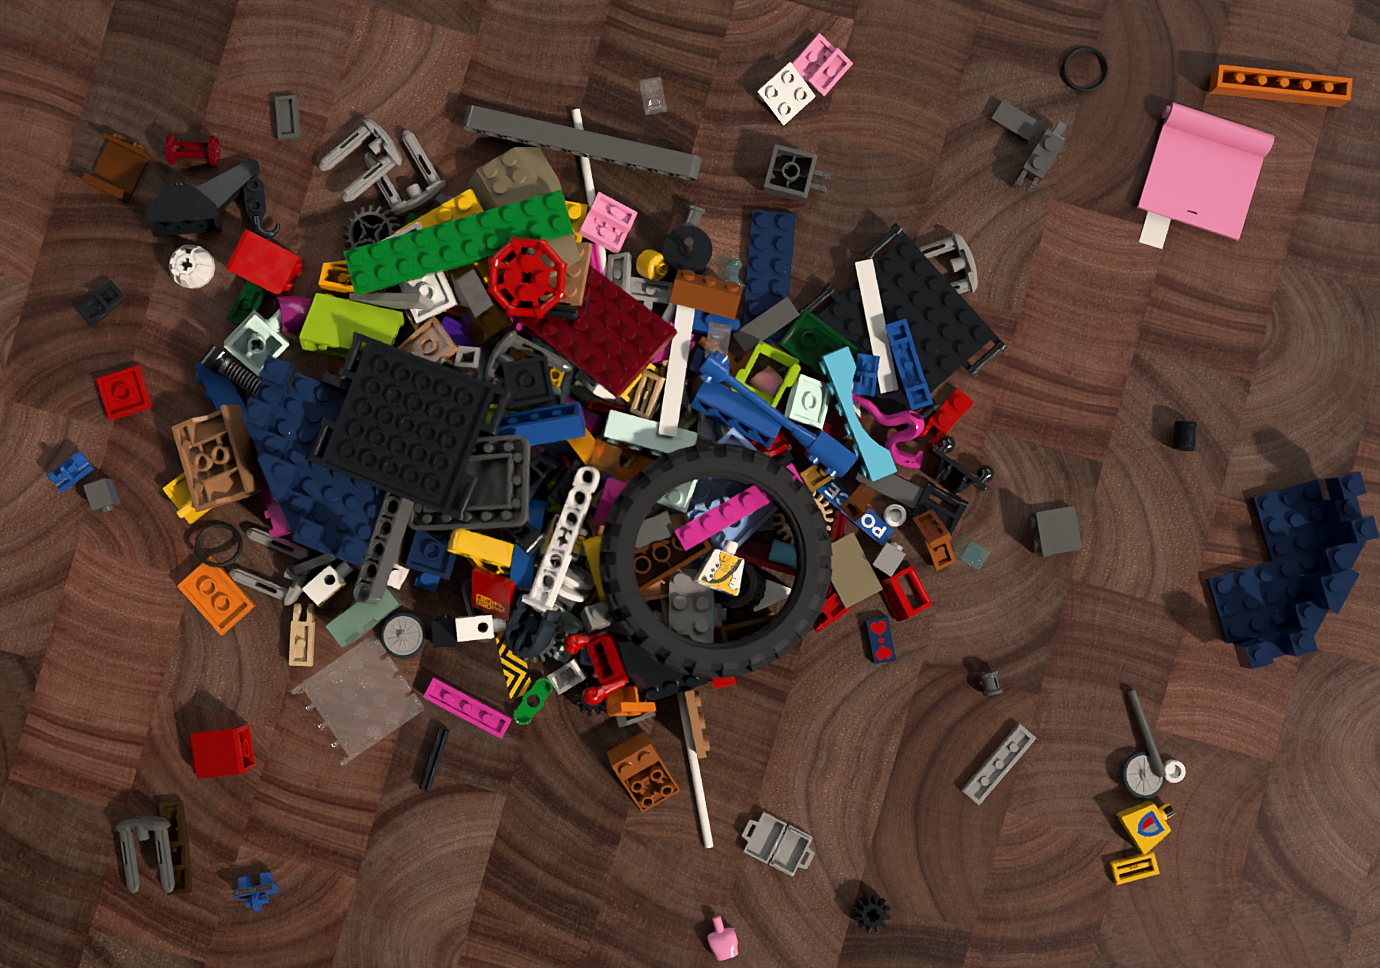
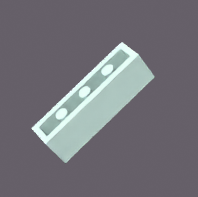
(644, 434)

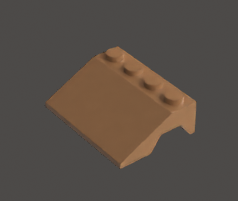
(218, 458)

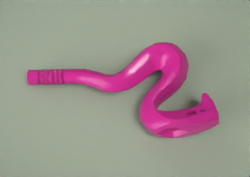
(915, 427)

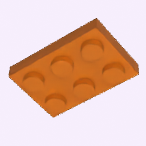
(216, 596)

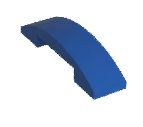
(908, 364)
(523, 566)

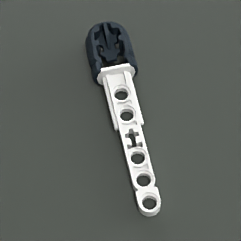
(527, 642)

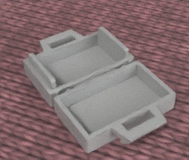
(786, 848)

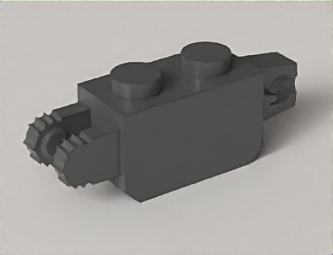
(1042, 157)

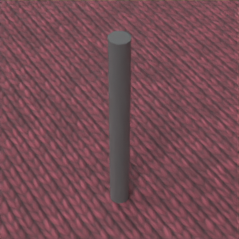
(1146, 732)

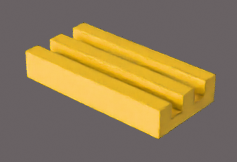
(1115, 872)

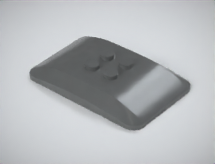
(501, 494)

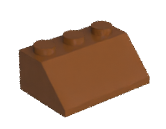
(706, 293)

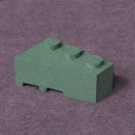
(362, 617)

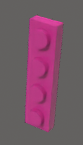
(467, 707)

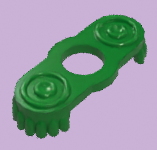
(524, 712)

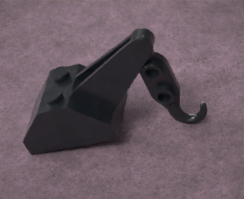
(198, 209)

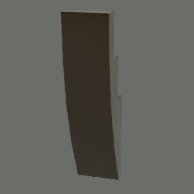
(179, 845)

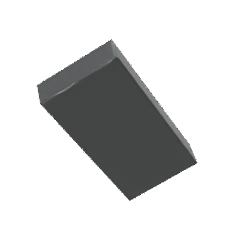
(287, 117)
(1015, 121)

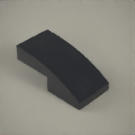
(101, 304)

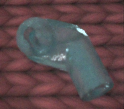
(732, 271)

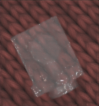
(653, 95)
(718, 338)

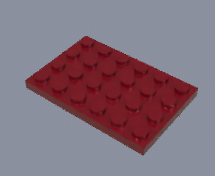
(610, 337)

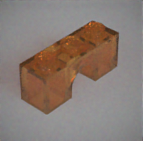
(606, 460)

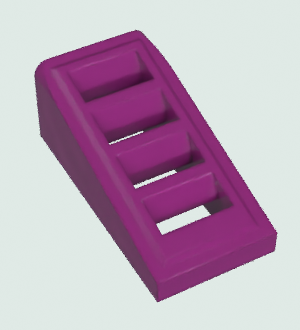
(594, 422)

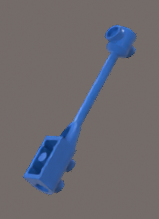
(819, 446)

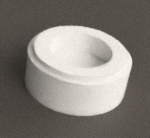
(894, 515)
(1175, 770)

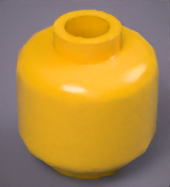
(652, 265)

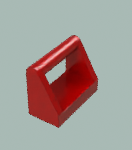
(896, 597)

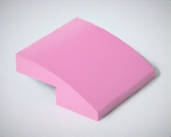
(821, 64)
(607, 223)

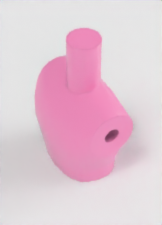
(767, 381)
(722, 941)

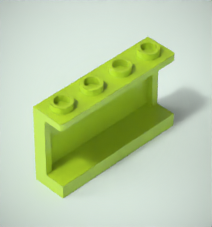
(334, 320)

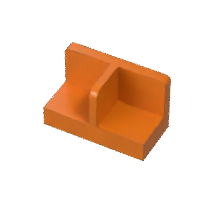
(628, 703)

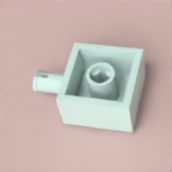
(257, 328)

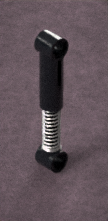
(218, 361)

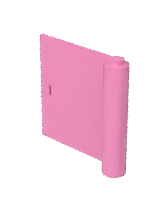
(1204, 169)

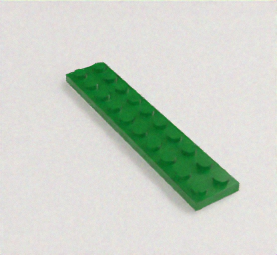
(456, 242)

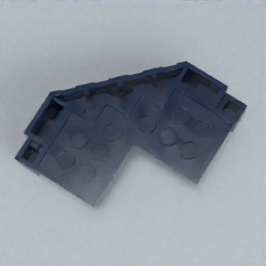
(319, 504)
(1307, 572)

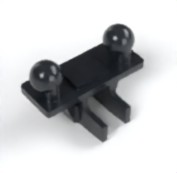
(946, 445)

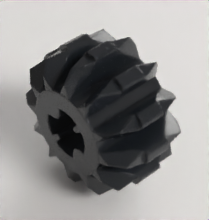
(585, 705)
(878, 919)

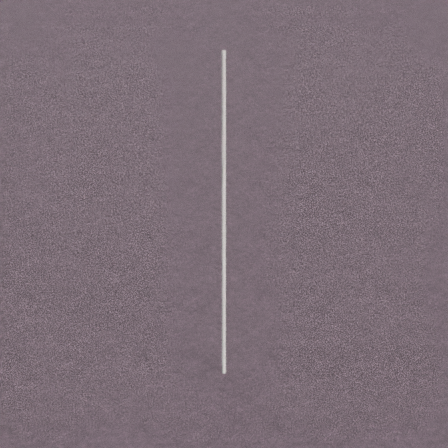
(690, 744)

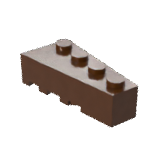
(663, 558)

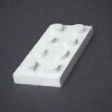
(433, 287)

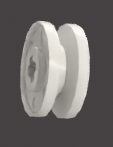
(575, 583)

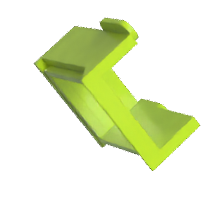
(779, 356)

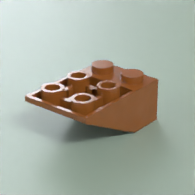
(642, 771)

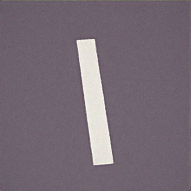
(876, 324)
(676, 371)

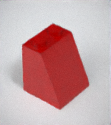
(265, 264)
(222, 751)

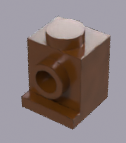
(858, 501)

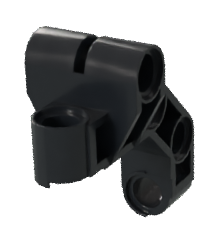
(541, 473)

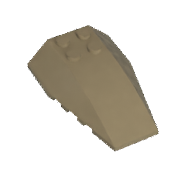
(517, 177)

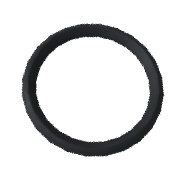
(1102, 57)
(210, 527)

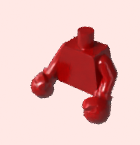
(606, 660)

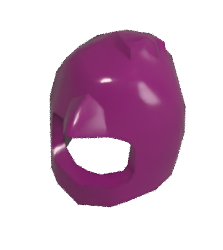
(293, 312)

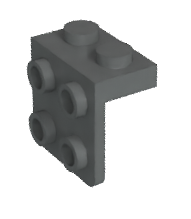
(1055, 531)

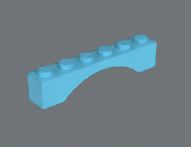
(840, 371)

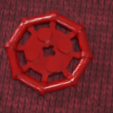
(513, 277)

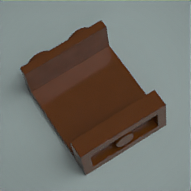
(118, 168)

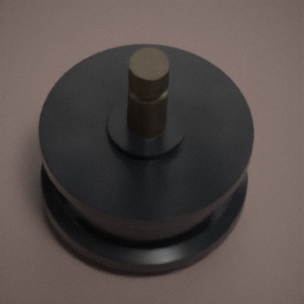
(688, 250)

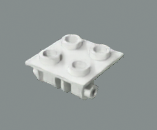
(786, 93)

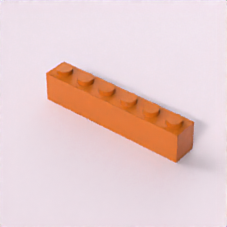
(1280, 85)

